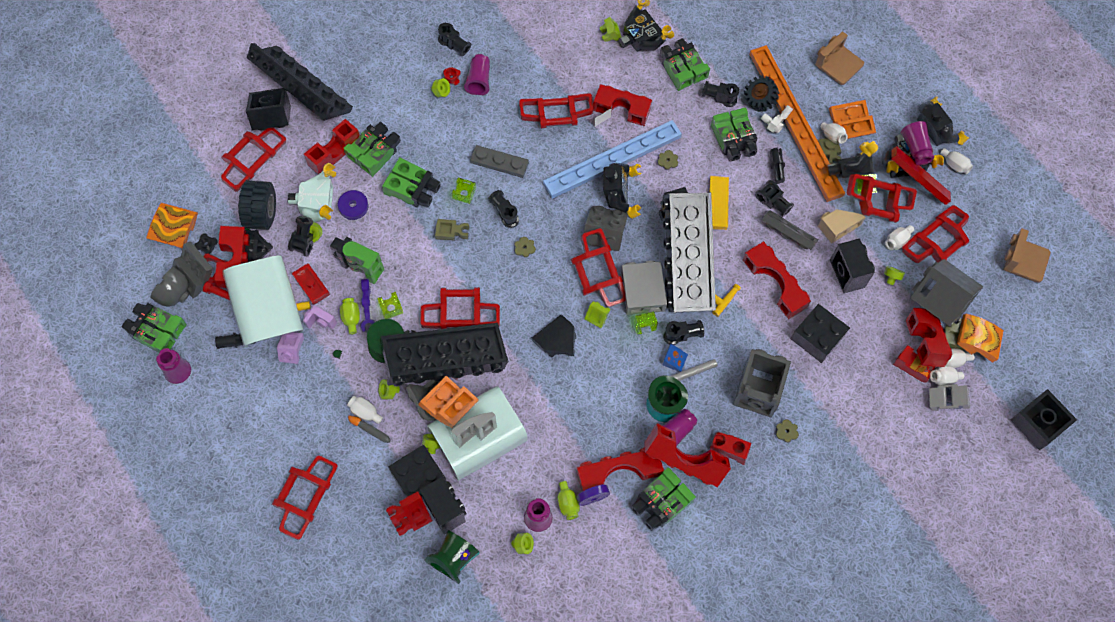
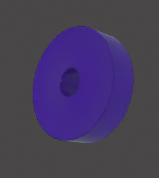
(357, 211)
(593, 495)

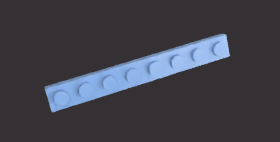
(622, 153)

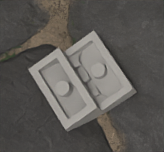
(478, 425)

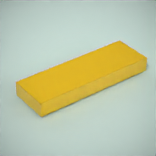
(720, 196)

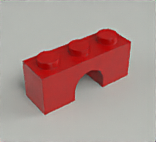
(610, 98)
(333, 151)
(232, 240)
(934, 348)

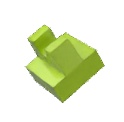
(612, 30)
(597, 314)

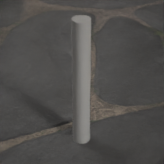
(695, 370)

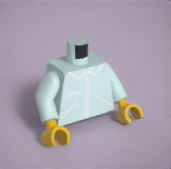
(315, 195)

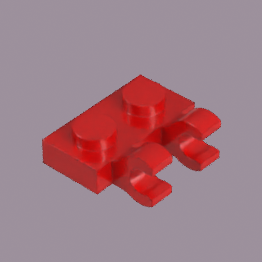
(414, 510)

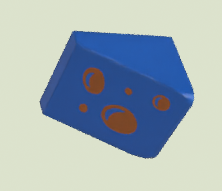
(675, 358)

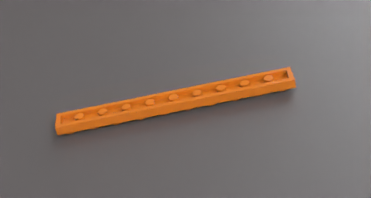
(798, 126)

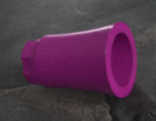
(478, 76)
(918, 142)
(173, 366)
(681, 424)
(538, 522)

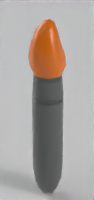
(356, 421)

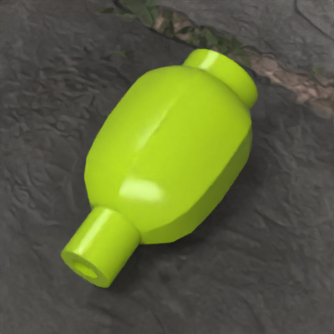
(350, 314)
(567, 502)

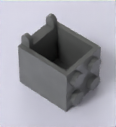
(949, 295)
(758, 393)

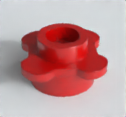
(452, 72)

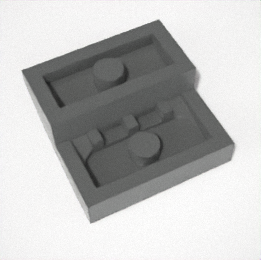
(194, 267)

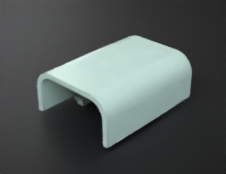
(262, 299)
(478, 452)

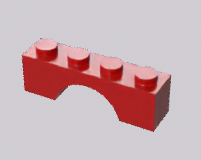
(762, 260)
(709, 466)
(595, 474)

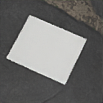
(601, 118)

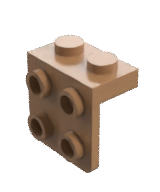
(838, 60)
(1026, 258)

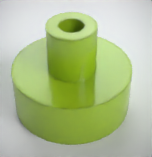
(441, 87)
(317, 231)
(893, 274)
(386, 391)
(430, 443)
(523, 543)

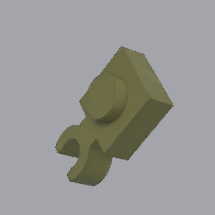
(830, 149)
(449, 229)
(952, 334)

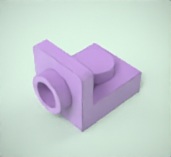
(320, 316)
(289, 347)

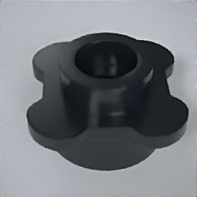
(206, 248)

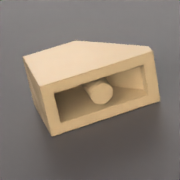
(839, 223)

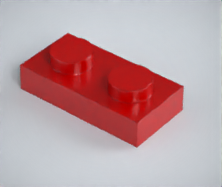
(310, 284)

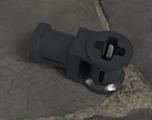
(451, 38)
(722, 93)
(772, 196)
(505, 209)
(301, 238)
(682, 331)

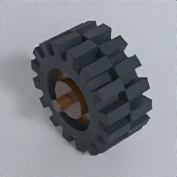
(761, 93)

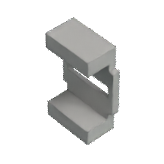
(959, 396)

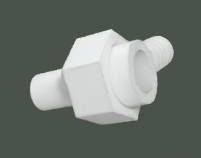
(776, 124)

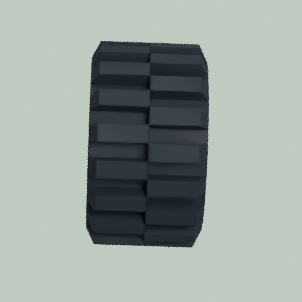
(257, 205)

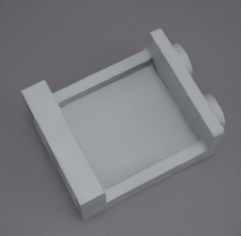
(644, 287)

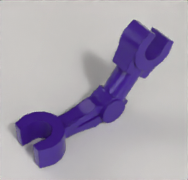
(366, 291)

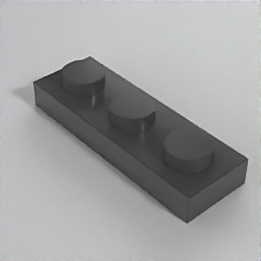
(499, 161)
(790, 230)

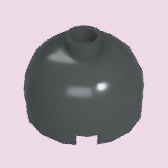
(171, 289)

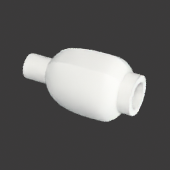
(834, 132)
(957, 161)
(899, 237)
(959, 358)
(946, 375)
(364, 409)

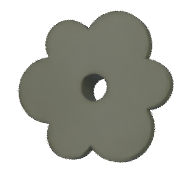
(668, 155)
(524, 242)
(791, 428)

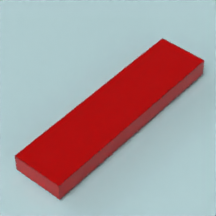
(921, 175)

